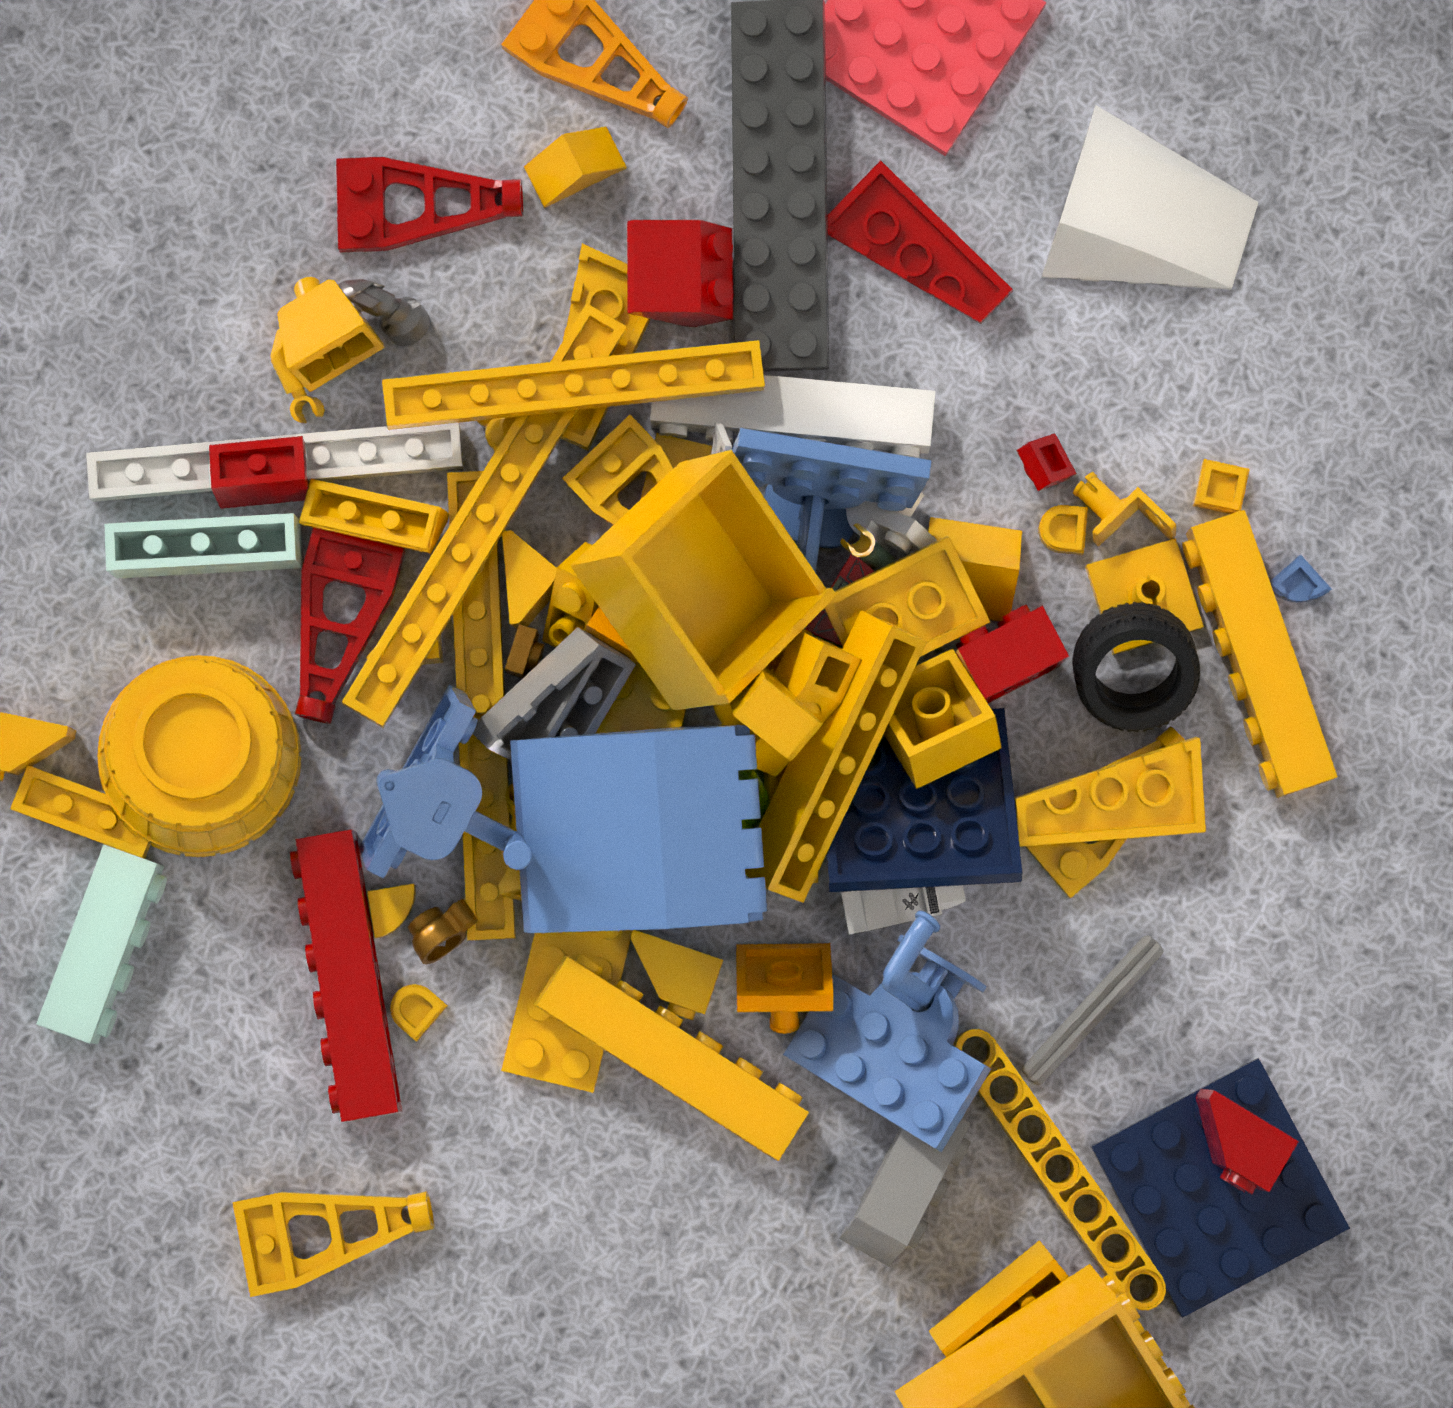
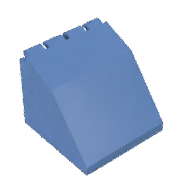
(638, 829)

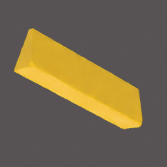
(373, 516)

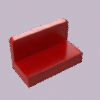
(259, 472)

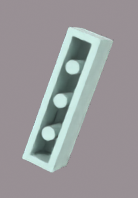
(203, 545)
(101, 945)

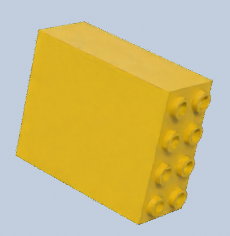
(1059, 1351)

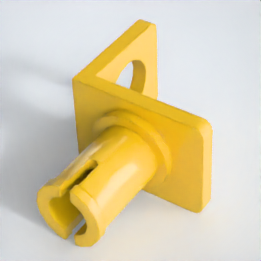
(1116, 511)

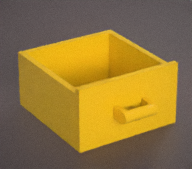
(703, 582)

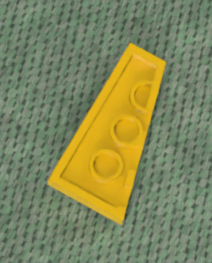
(602, 284)
(1129, 799)

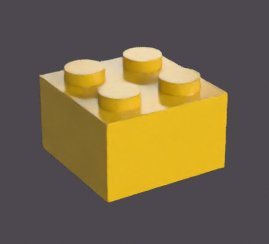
(941, 721)

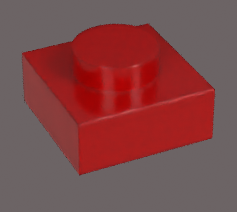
(1046, 462)

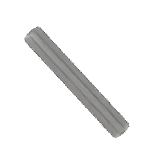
(1092, 1010)

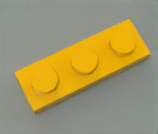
(74, 810)

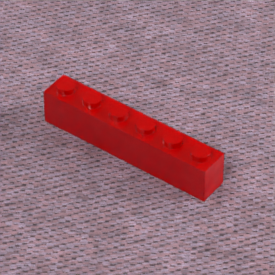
(347, 974)

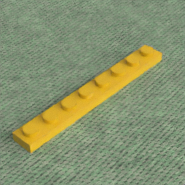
(573, 385)

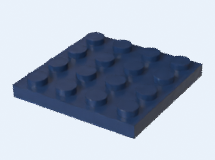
(933, 835)
(1191, 1221)

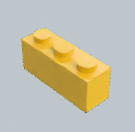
(1002, 1296)

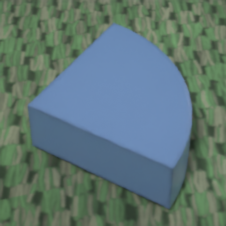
(1299, 582)

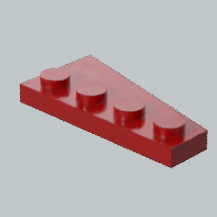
(904, 236)

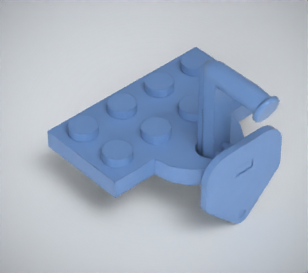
(818, 480)
(435, 799)
(898, 1042)

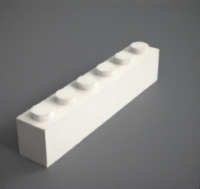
(810, 410)

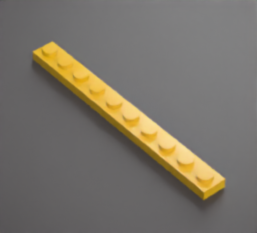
(471, 536)
(481, 676)

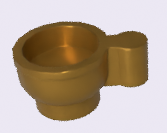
(434, 928)

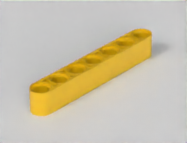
(1076, 1184)

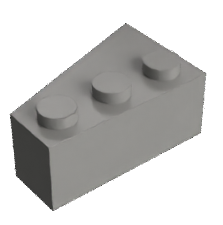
(559, 696)
(900, 1194)

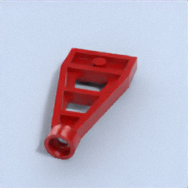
(362, 202)
(351, 562)

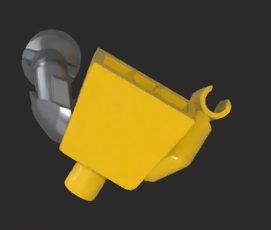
(327, 334)

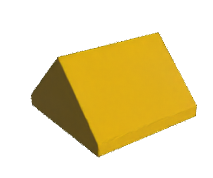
(989, 559)

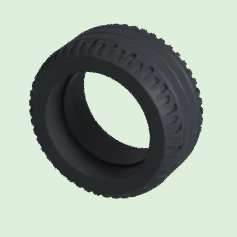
(1144, 709)

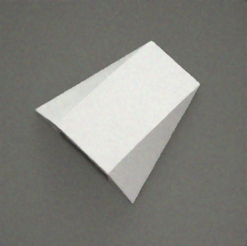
(1147, 215)

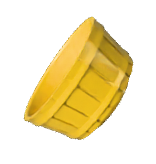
(199, 756)

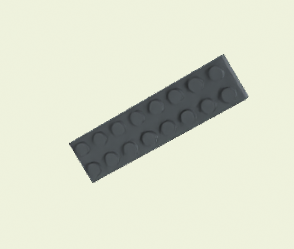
(780, 181)

